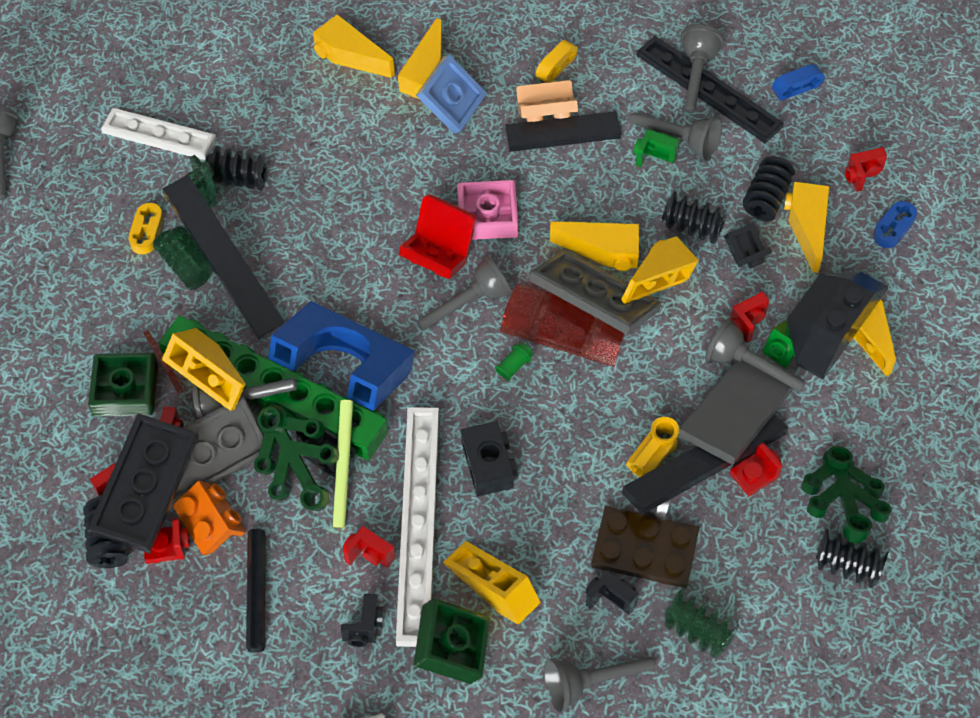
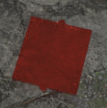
(159, 355)

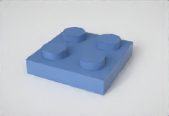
(451, 94)

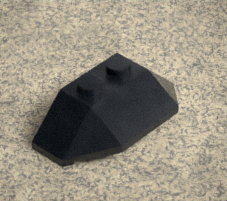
(831, 317)

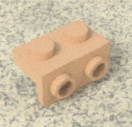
(546, 99)

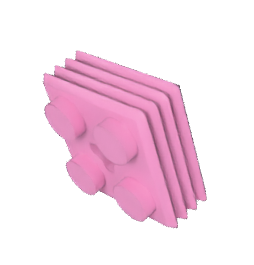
(493, 206)

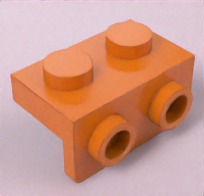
(208, 516)

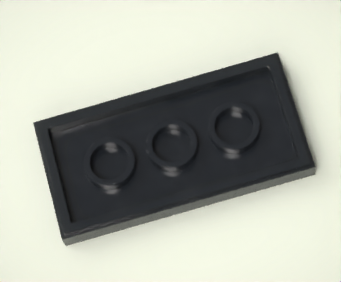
(143, 483)

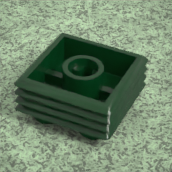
(107, 391)
(446, 625)

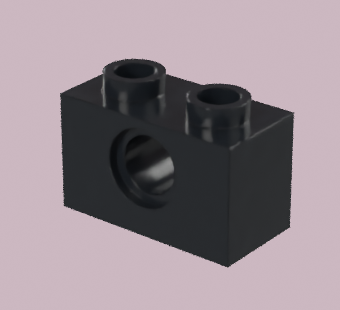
(487, 441)

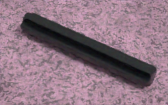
(256, 590)

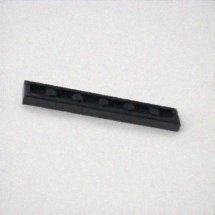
(711, 90)
(223, 256)
(689, 470)

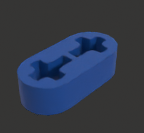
(798, 81)
(889, 221)

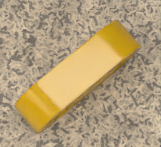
(556, 61)
(140, 227)

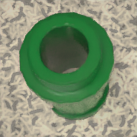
(514, 361)

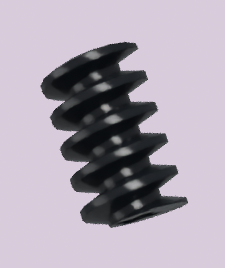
(237, 169)
(768, 188)
(694, 218)
(101, 551)
(850, 559)

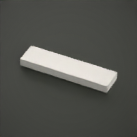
(158, 133)

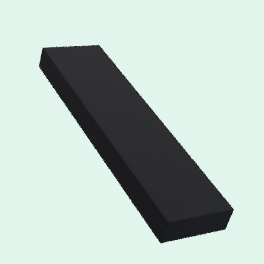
(563, 131)

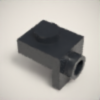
(747, 246)
(618, 591)
(372, 616)

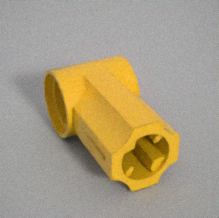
(653, 448)

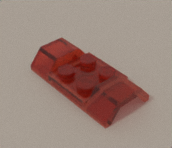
(560, 325)

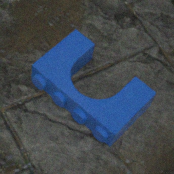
(319, 329)

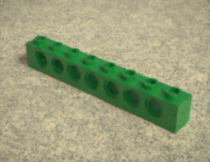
(319, 397)

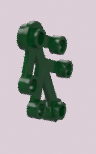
(291, 455)
(841, 464)

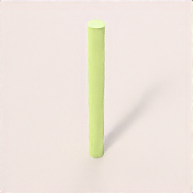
(342, 464)

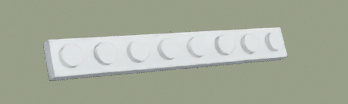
(417, 521)

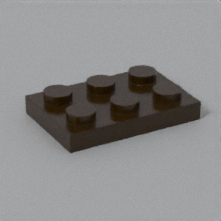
(645, 547)

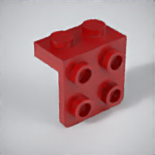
(440, 237)

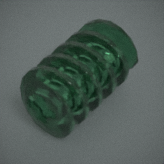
(183, 257)
(699, 625)

